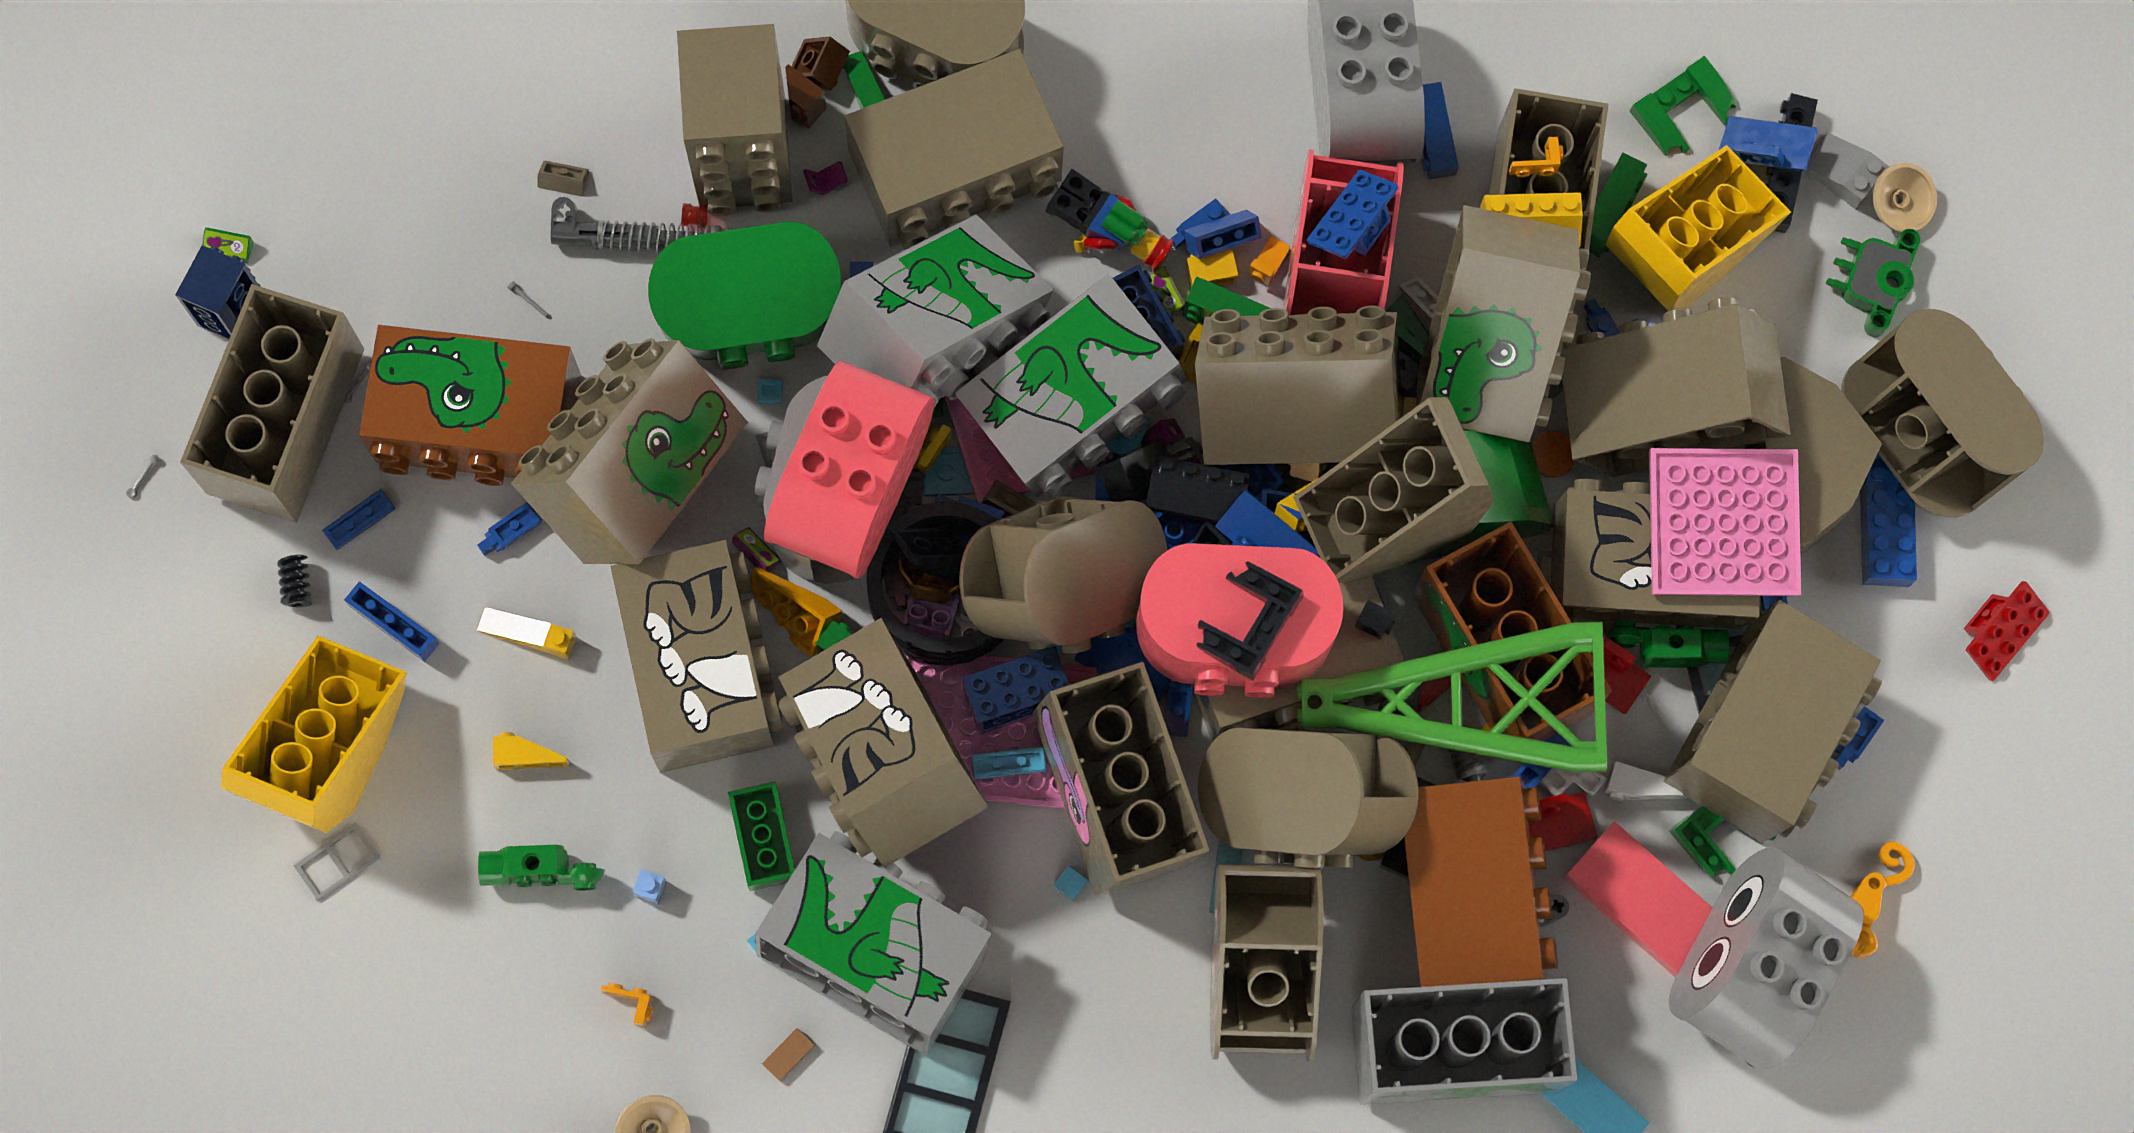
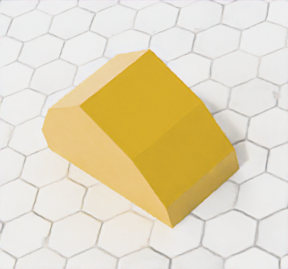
(1696, 228)
(318, 736)

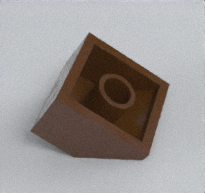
(821, 61)
(805, 98)

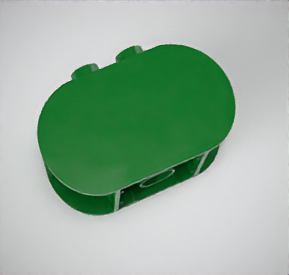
(745, 292)

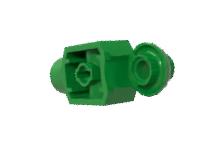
(1692, 645)
(514, 866)

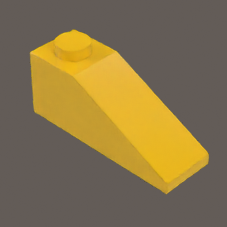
(519, 753)

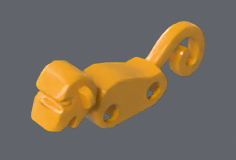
(1871, 898)

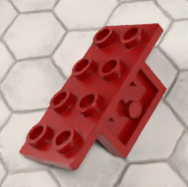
(2003, 628)
(1622, 676)
(1564, 821)

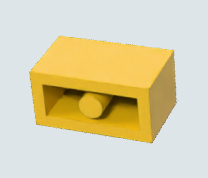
(1216, 268)

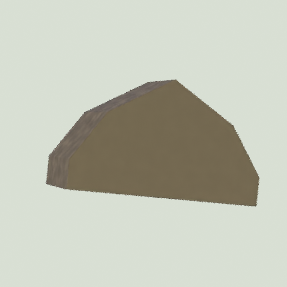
(1832, 450)
(1397, 495)

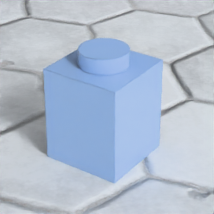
(649, 886)

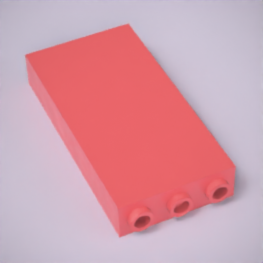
(1640, 896)

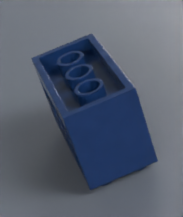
(1137, 287)
(215, 290)
(1012, 689)

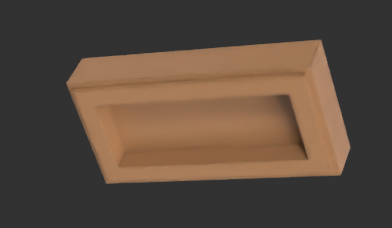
(788, 1054)

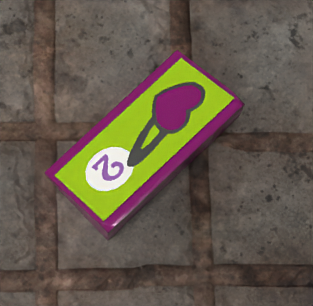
(755, 549)

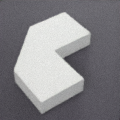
(1559, 780)

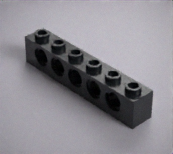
(1802, 109)

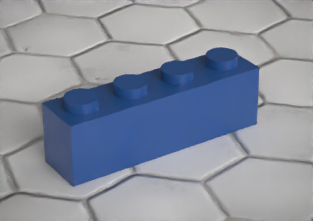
(1438, 148)
(391, 621)

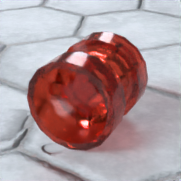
(694, 214)

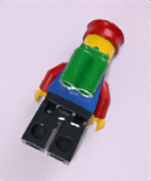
(1107, 221)

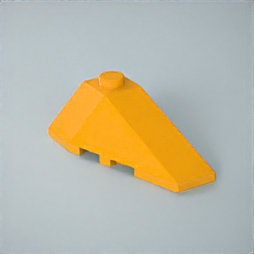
(796, 608)

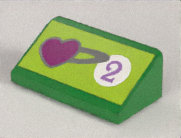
(229, 242)

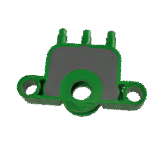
(1867, 275)

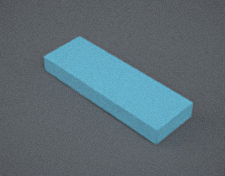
(1009, 763)

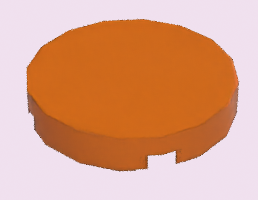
(1553, 454)

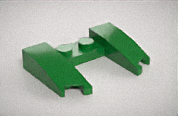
(1653, 108)
(1694, 838)

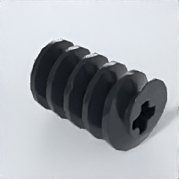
(292, 581)

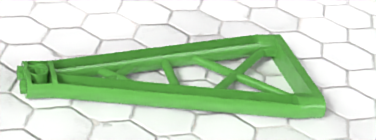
(1578, 637)

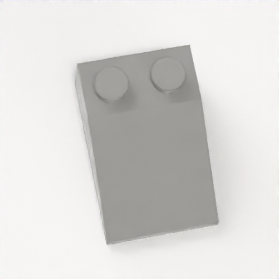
(1845, 169)

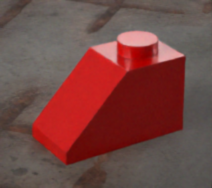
(1431, 690)

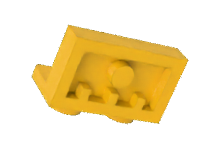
(932, 447)

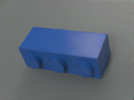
(1223, 234)

